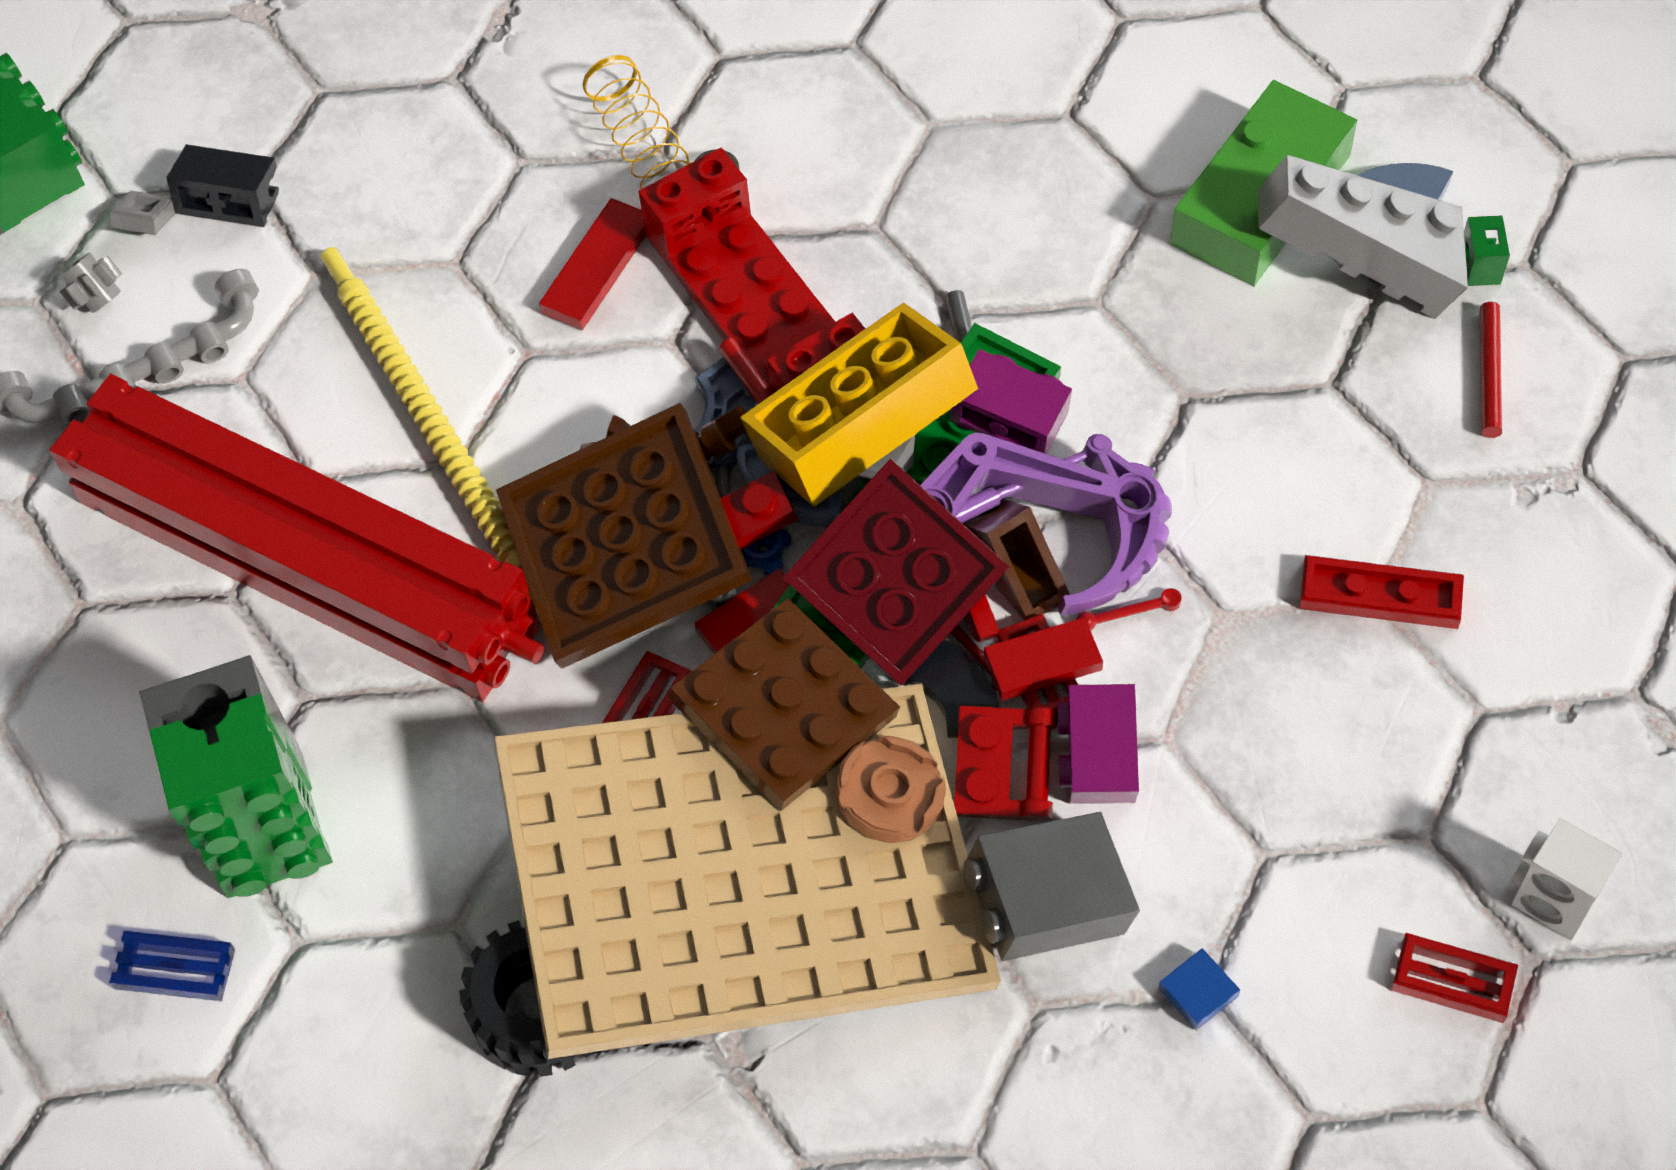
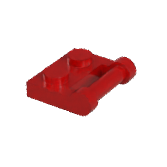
(986, 757)

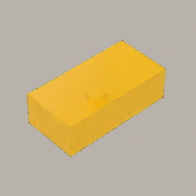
(859, 403)

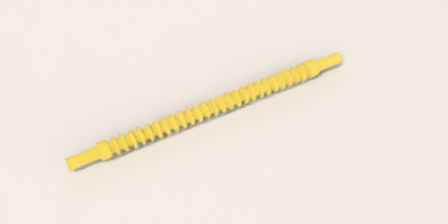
(422, 405)

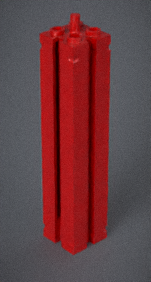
(300, 538)

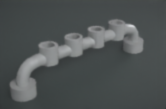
(163, 360)

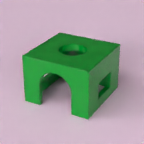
(1485, 258)

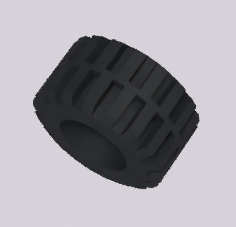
(486, 993)

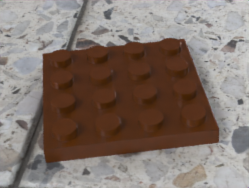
(622, 536)

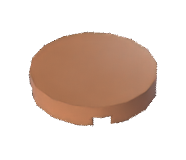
(890, 789)

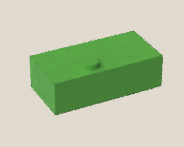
(1220, 210)

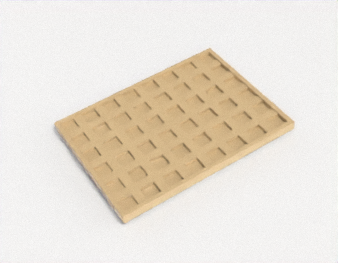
(694, 907)

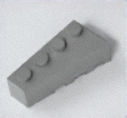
(1369, 229)

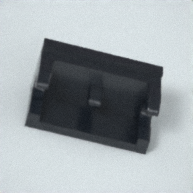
(223, 185)

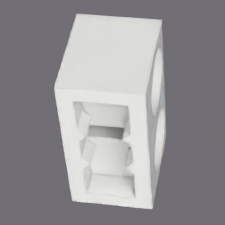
(1563, 877)

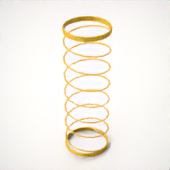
(596, 67)

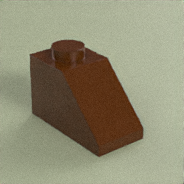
(1033, 580)

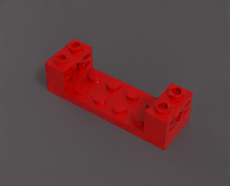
(736, 273)

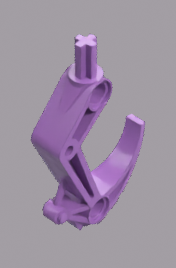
(1025, 474)

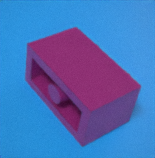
(1013, 403)
(1100, 744)

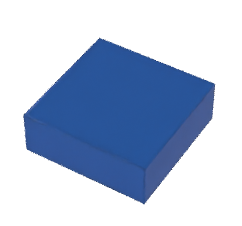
(1199, 989)

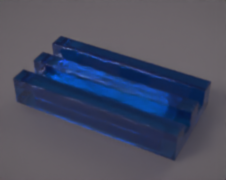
(174, 945)

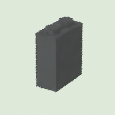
(1050, 886)

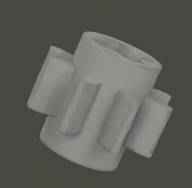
(90, 282)

